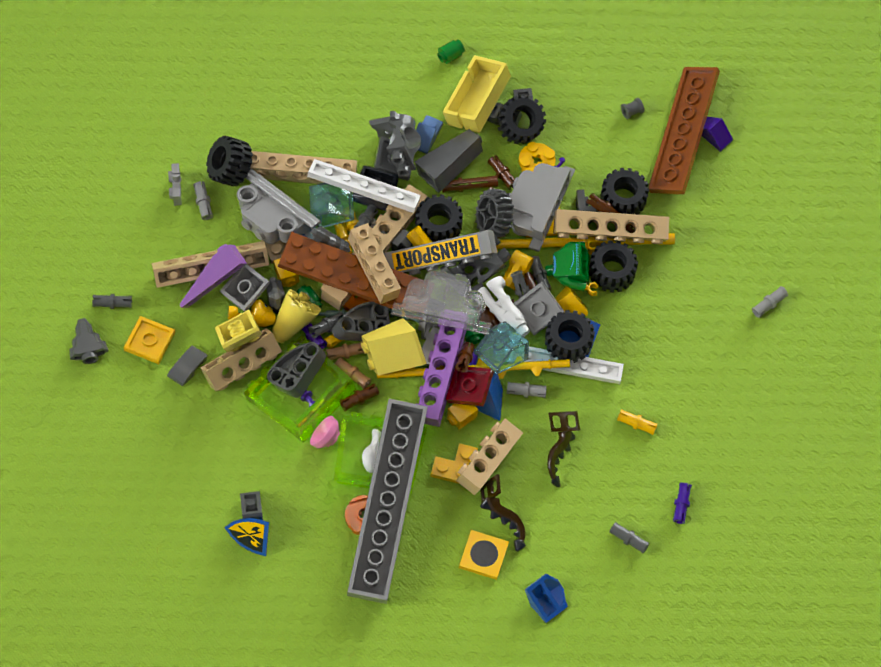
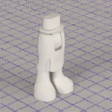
(503, 307)

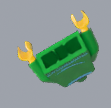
(572, 266)

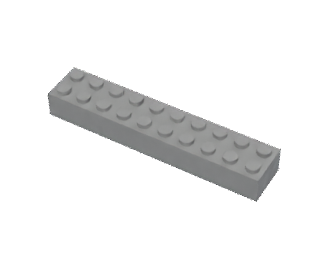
(387, 501)

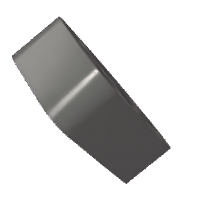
(362, 317)
(290, 369)

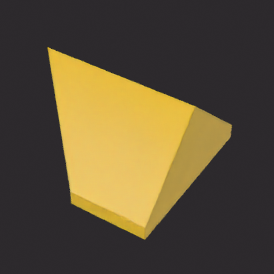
(570, 301)

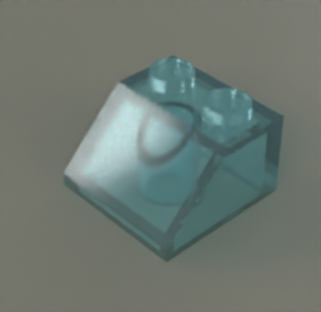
(331, 204)
(502, 348)

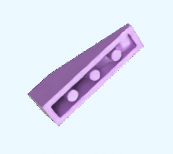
(219, 268)

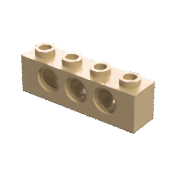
(374, 263)
(214, 369)
(473, 480)

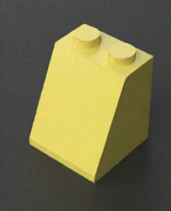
(393, 348)

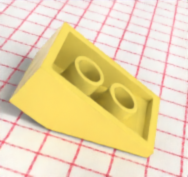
(238, 331)

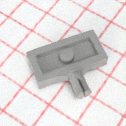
(175, 191)

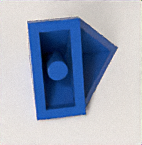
(494, 399)

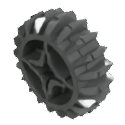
(494, 212)

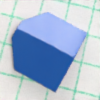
(546, 597)

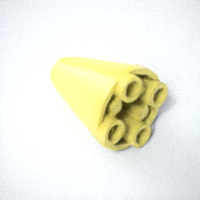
(294, 315)

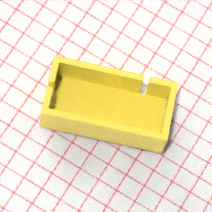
(475, 100)

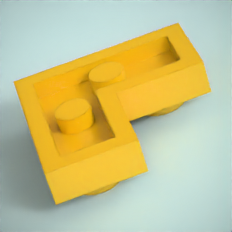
(448, 469)

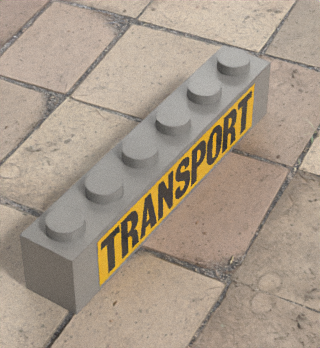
(443, 252)

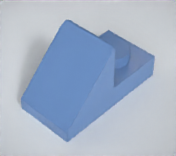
(428, 132)

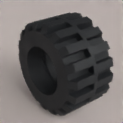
(534, 113)
(229, 161)
(625, 180)
(439, 207)
(617, 253)
(569, 322)

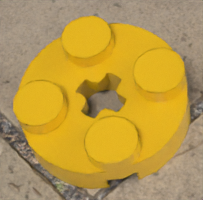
(536, 150)

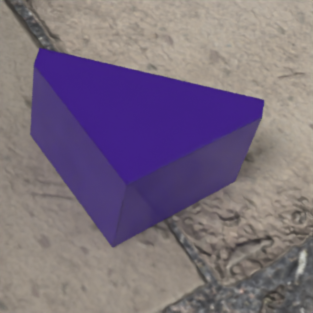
(716, 133)

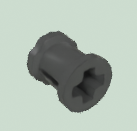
(632, 108)

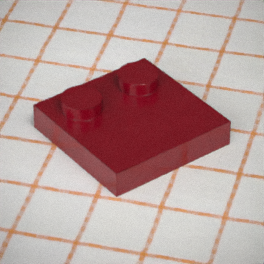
(470, 386)

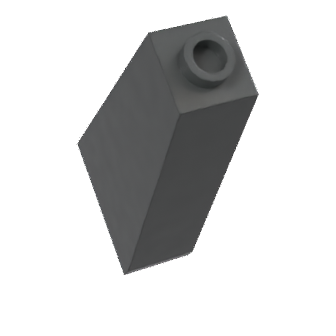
(449, 159)

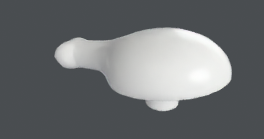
(370, 452)

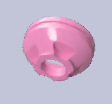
(325, 433)

